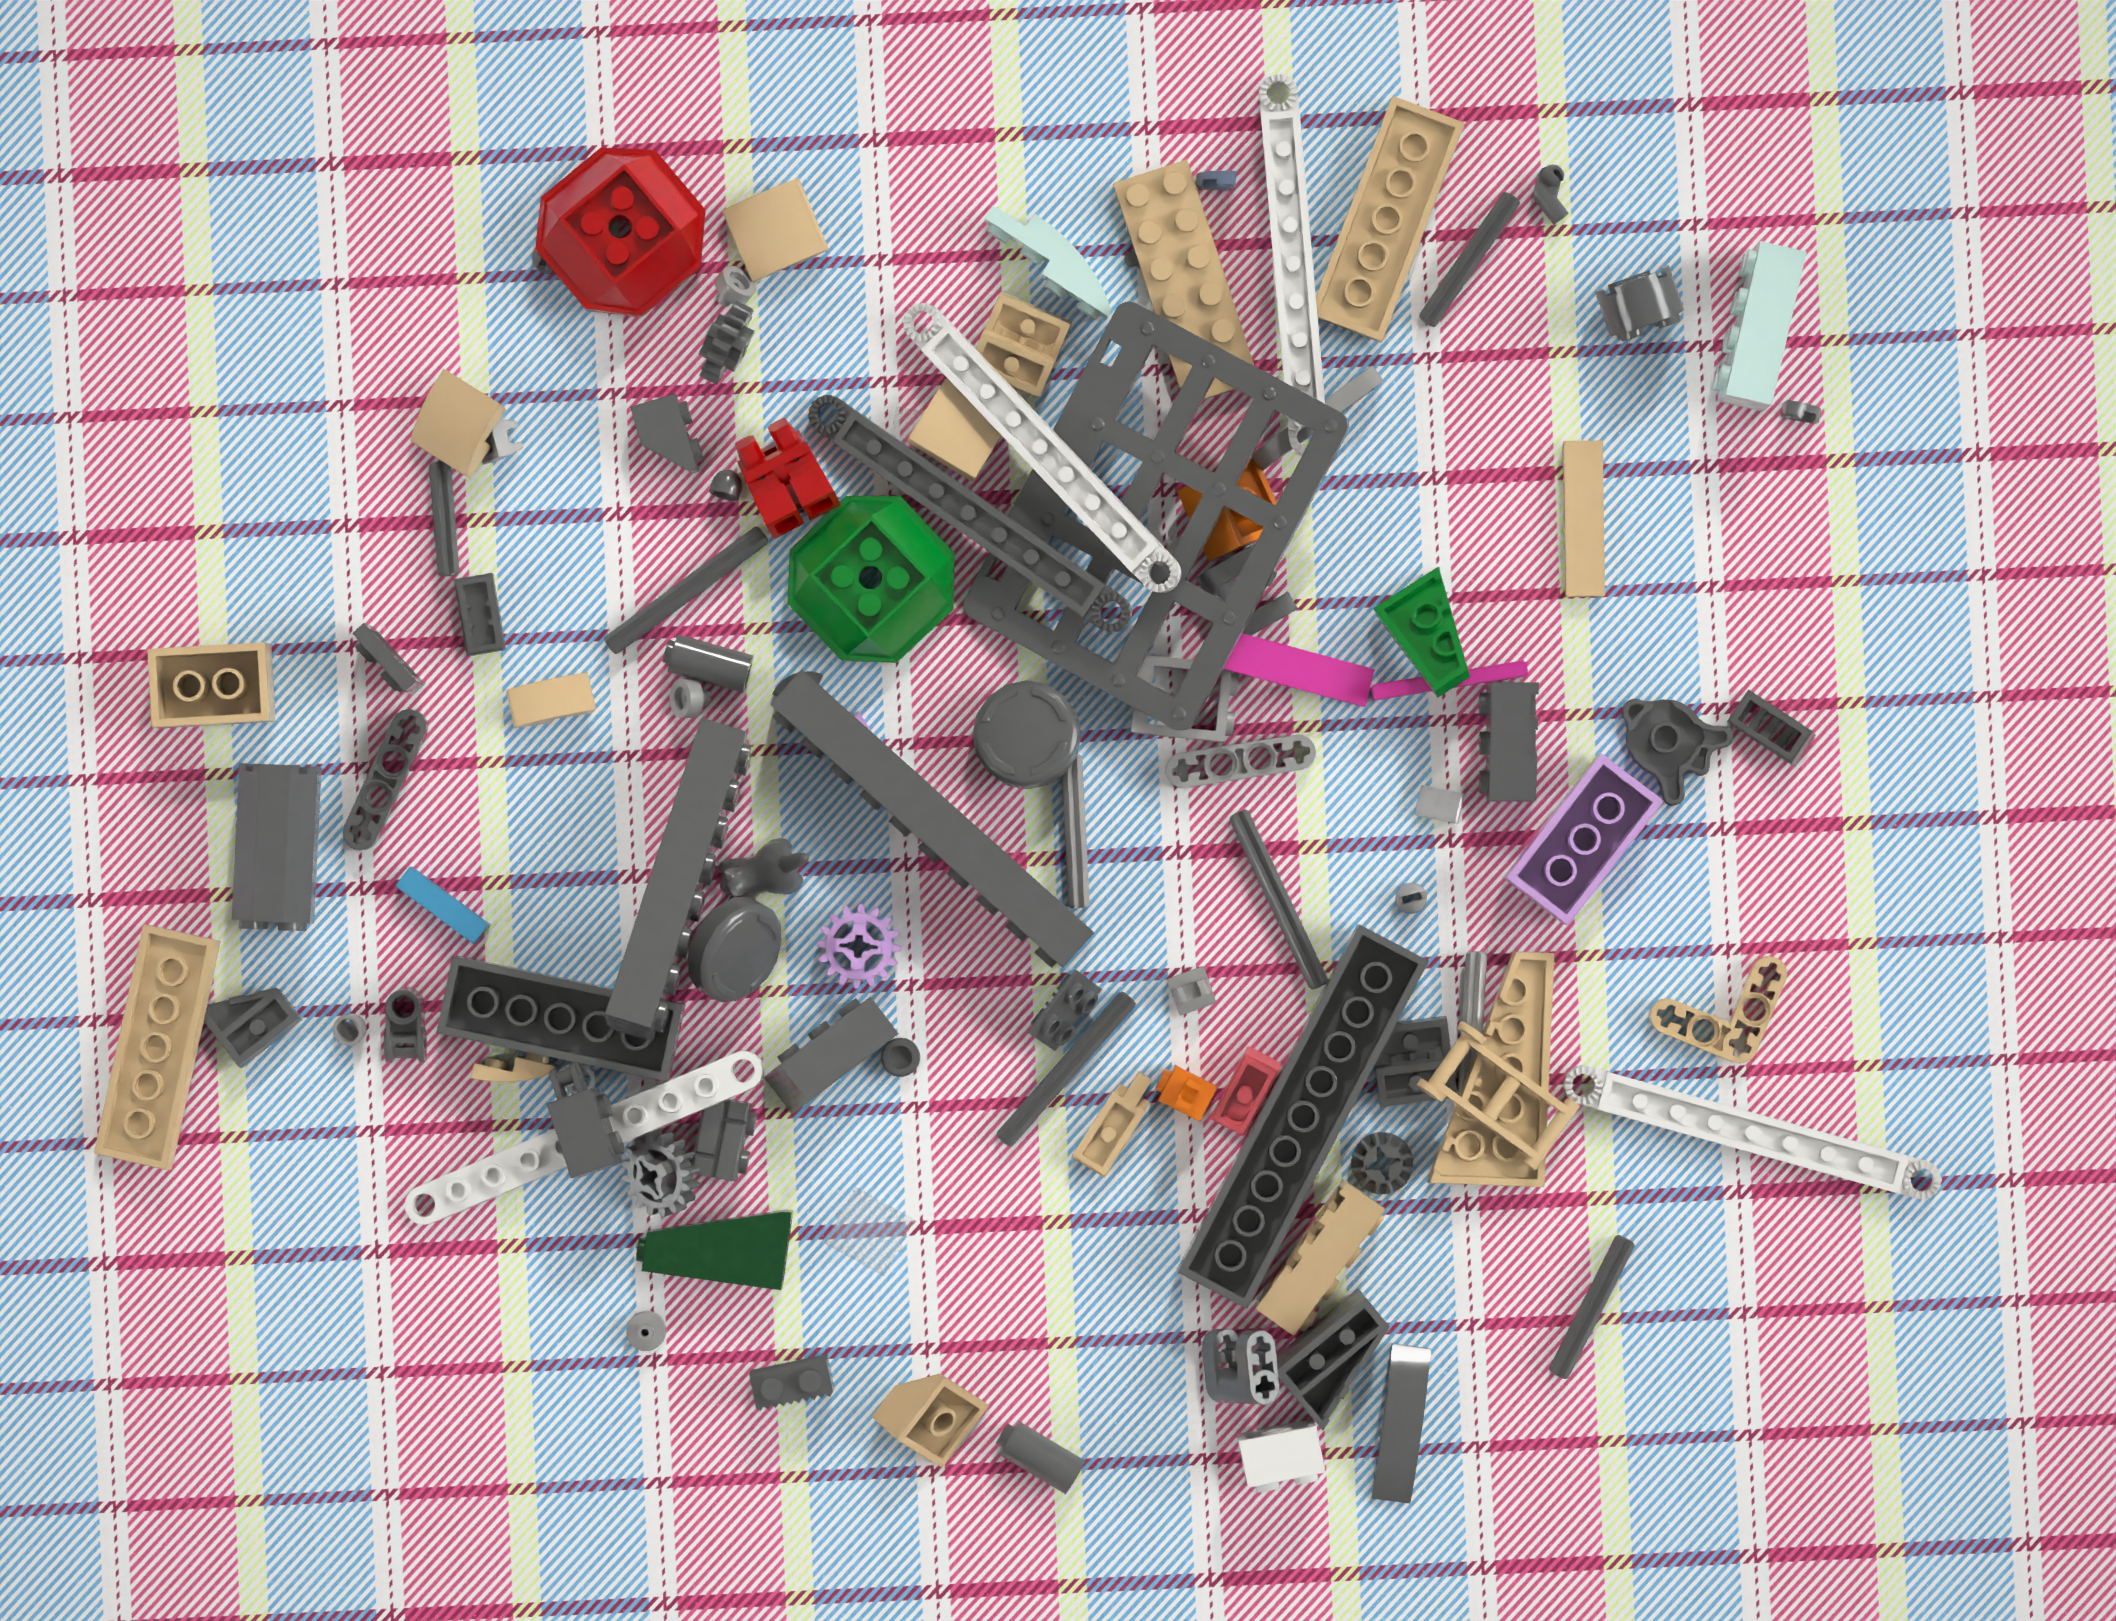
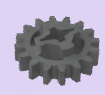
(726, 342)
(660, 1173)

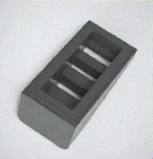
(1799, 747)

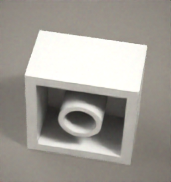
(1281, 1455)

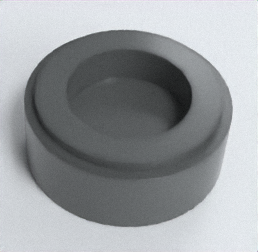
(900, 1057)

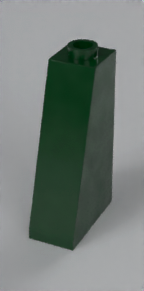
(727, 1250)

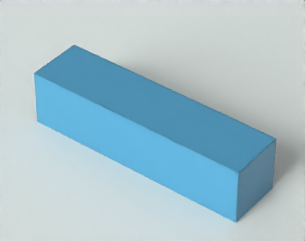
(442, 905)

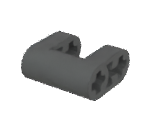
(1222, 578)
(1240, 1381)

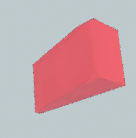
(1246, 1091)

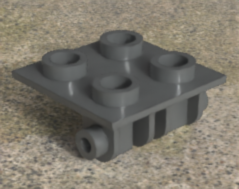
(1057, 1021)

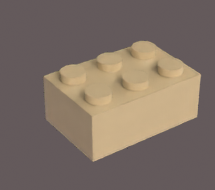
(211, 685)

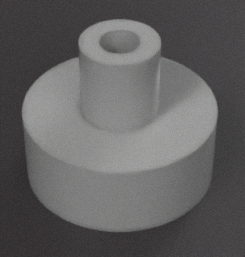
(734, 286)
(688, 698)
(655, 1326)

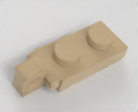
(1113, 1126)

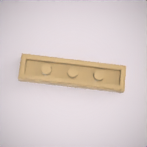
(1583, 518)

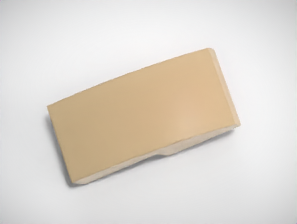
(550, 700)
(524, 1069)

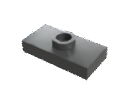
(480, 614)

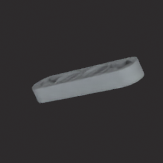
(1340, 400)
(1240, 765)

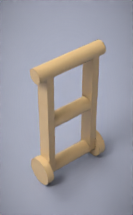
(1438, 1090)

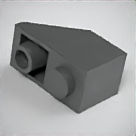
(664, 431)

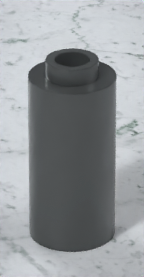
(708, 662)
(1039, 1456)

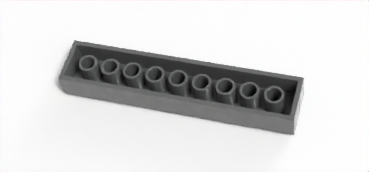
(932, 818)
(1302, 1116)

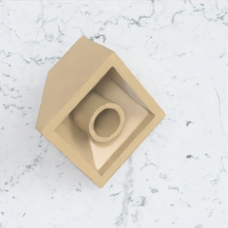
(930, 1416)

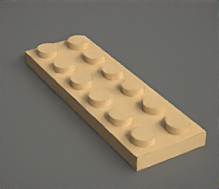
(1387, 218)
(1181, 261)
(157, 1047)

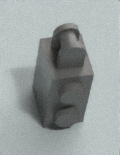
(583, 1125)

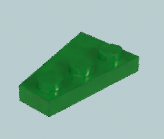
(1426, 631)

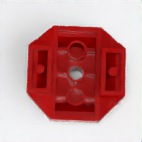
(627, 272)

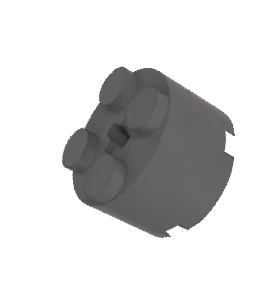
(1640, 302)

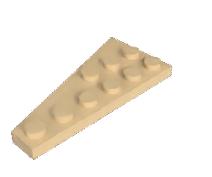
(1521, 1036)

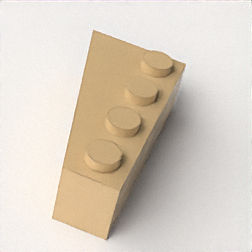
(1319, 1258)

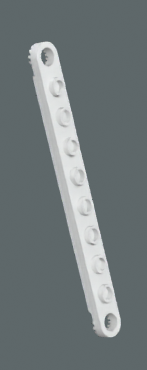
(1291, 245)
(1041, 448)
(1752, 1132)
(543, 1153)

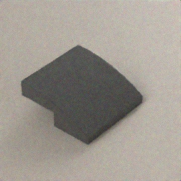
(1412, 1054)

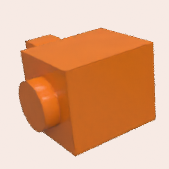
(1185, 1091)

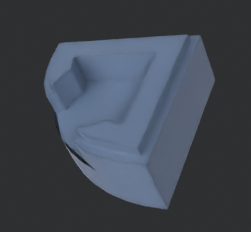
(1216, 180)

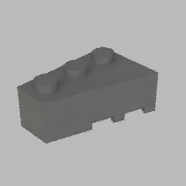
(1509, 741)
(830, 1053)
(1330, 1355)

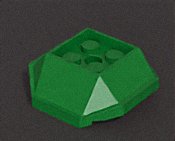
(879, 621)

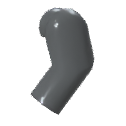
(1547, 190)

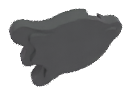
(1669, 741)

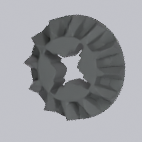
(1365, 1154)

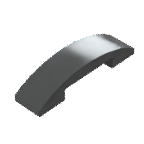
(1402, 1423)

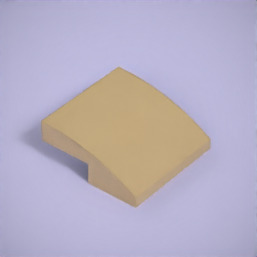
(775, 230)
(1023, 342)
(456, 423)
(955, 432)

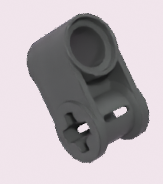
(405, 1028)

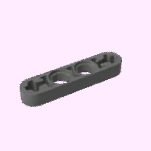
(390, 782)

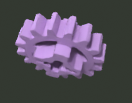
(860, 927)

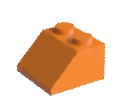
(1232, 529)

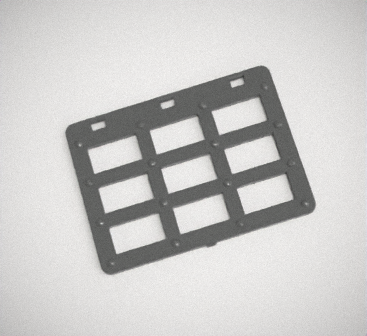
(1090, 421)

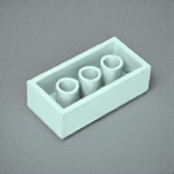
(1760, 327)

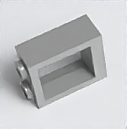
(1224, 718)

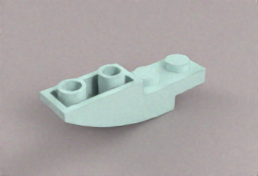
(1066, 268)

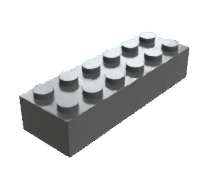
(550, 1018)

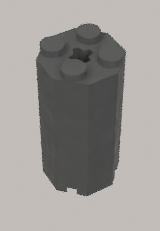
(276, 846)

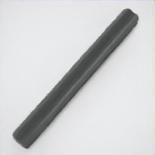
(686, 590)
(1278, 899)
(1066, 1069)

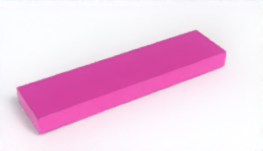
(1301, 670)
(1477, 676)

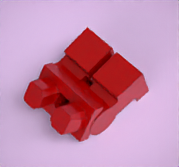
(788, 479)

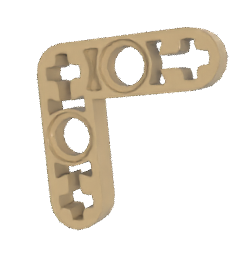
(1724, 1030)

